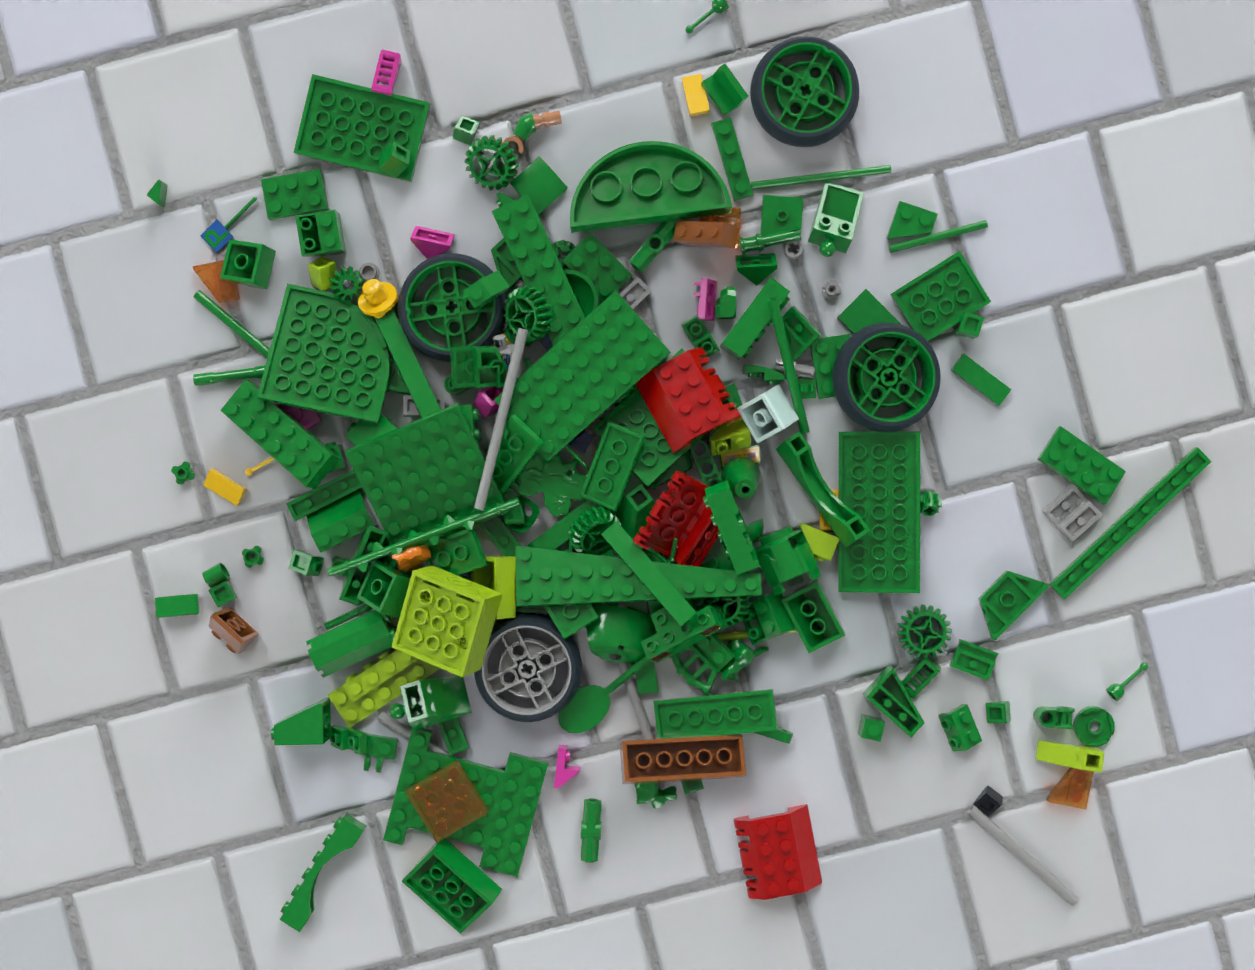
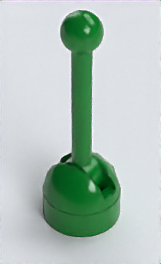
(717, 6)
(1116, 691)

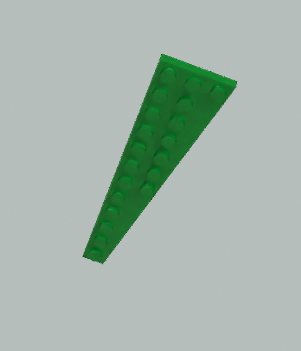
(579, 578)

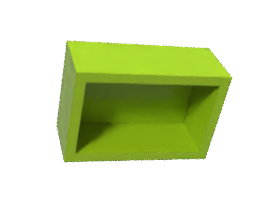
(501, 577)

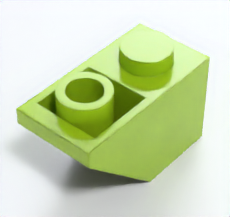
(730, 437)

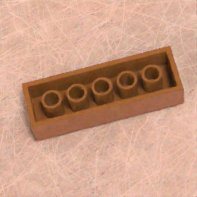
(682, 759)

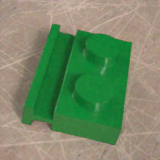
(973, 659)

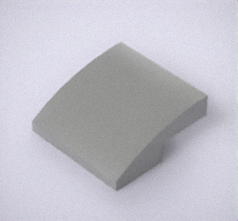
(1071, 512)

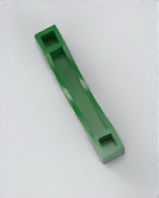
(800, 461)
(302, 905)

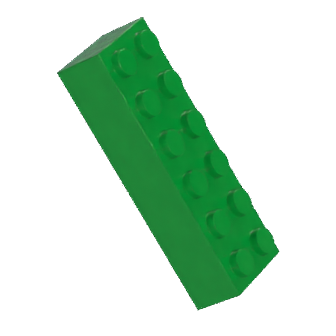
(280, 435)

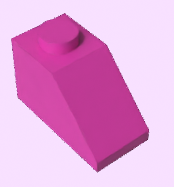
(485, 400)

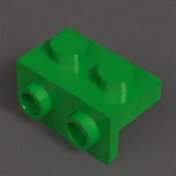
(960, 728)

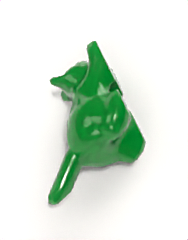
(743, 657)

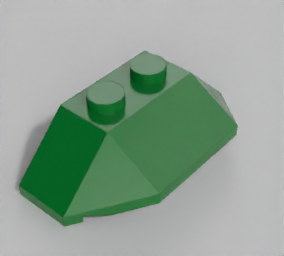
(355, 577)

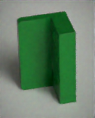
(724, 90)

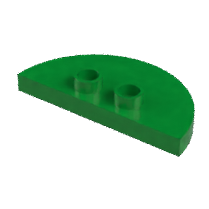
(646, 186)

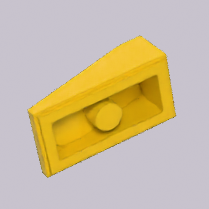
(695, 95)

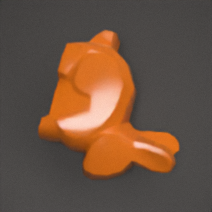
(412, 558)

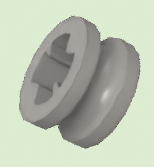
(791, 255)

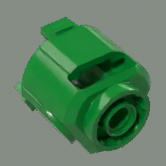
(786, 557)

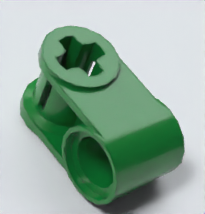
(1058, 717)

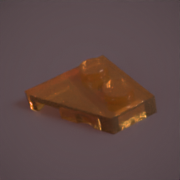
(221, 289)
(1072, 789)

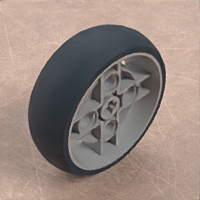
(509, 661)

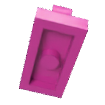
(707, 299)

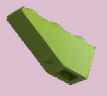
(1070, 755)

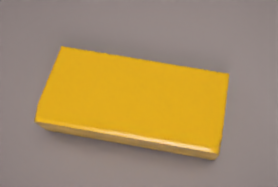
(224, 486)

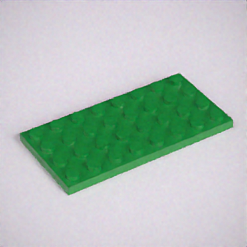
(585, 374)
(883, 486)

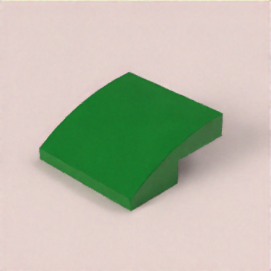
(540, 184)

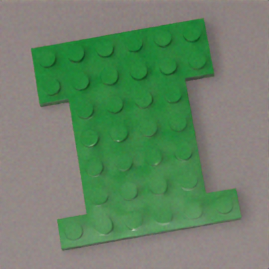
(507, 793)

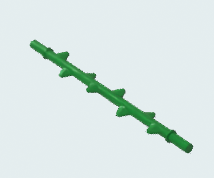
(414, 538)

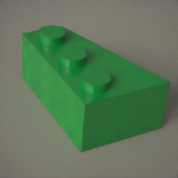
(893, 700)

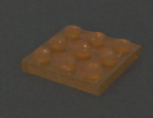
(446, 801)

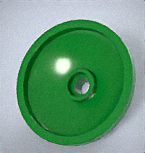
(584, 291)

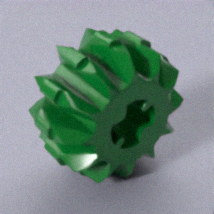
(339, 286)

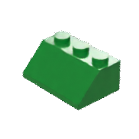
(340, 521)
(813, 616)

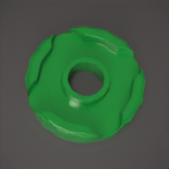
(1085, 718)

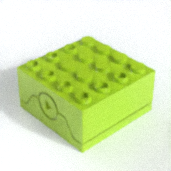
(446, 620)

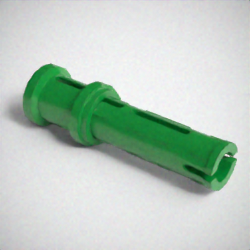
(760, 241)

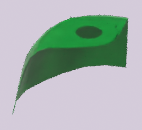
(619, 627)

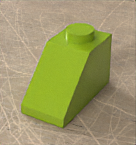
(821, 543)

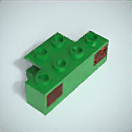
(673, 638)

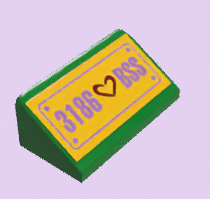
(750, 452)

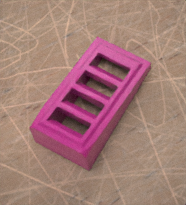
(389, 60)

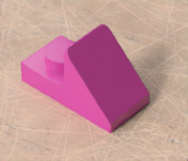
(563, 771)

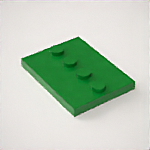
(940, 297)

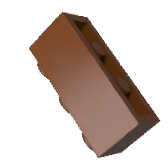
(706, 234)

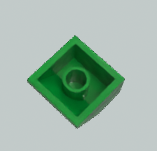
(248, 264)

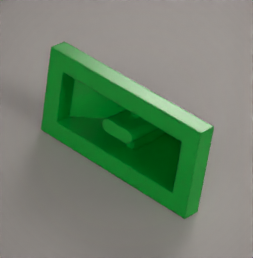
(756, 266)

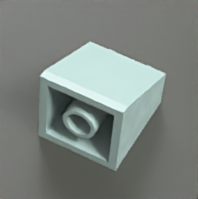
(768, 413)

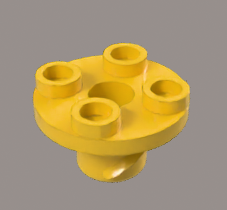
(377, 298)

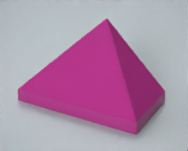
(431, 241)

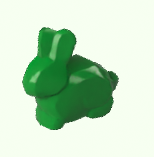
(653, 794)

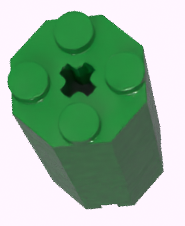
(351, 642)

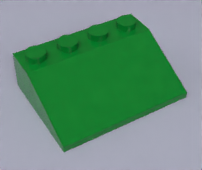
(452, 885)

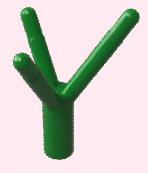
(671, 560)

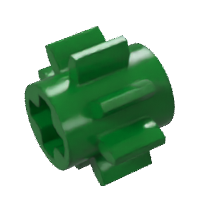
(929, 503)

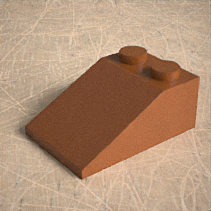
(232, 630)

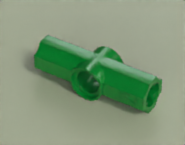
(646, 254)
(591, 830)

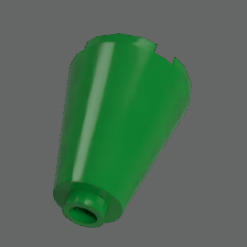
(742, 476)

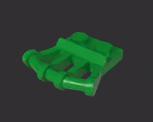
(712, 653)

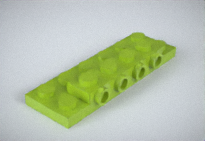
(378, 685)

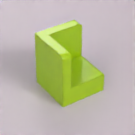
(320, 272)

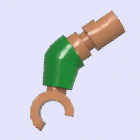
(529, 124)

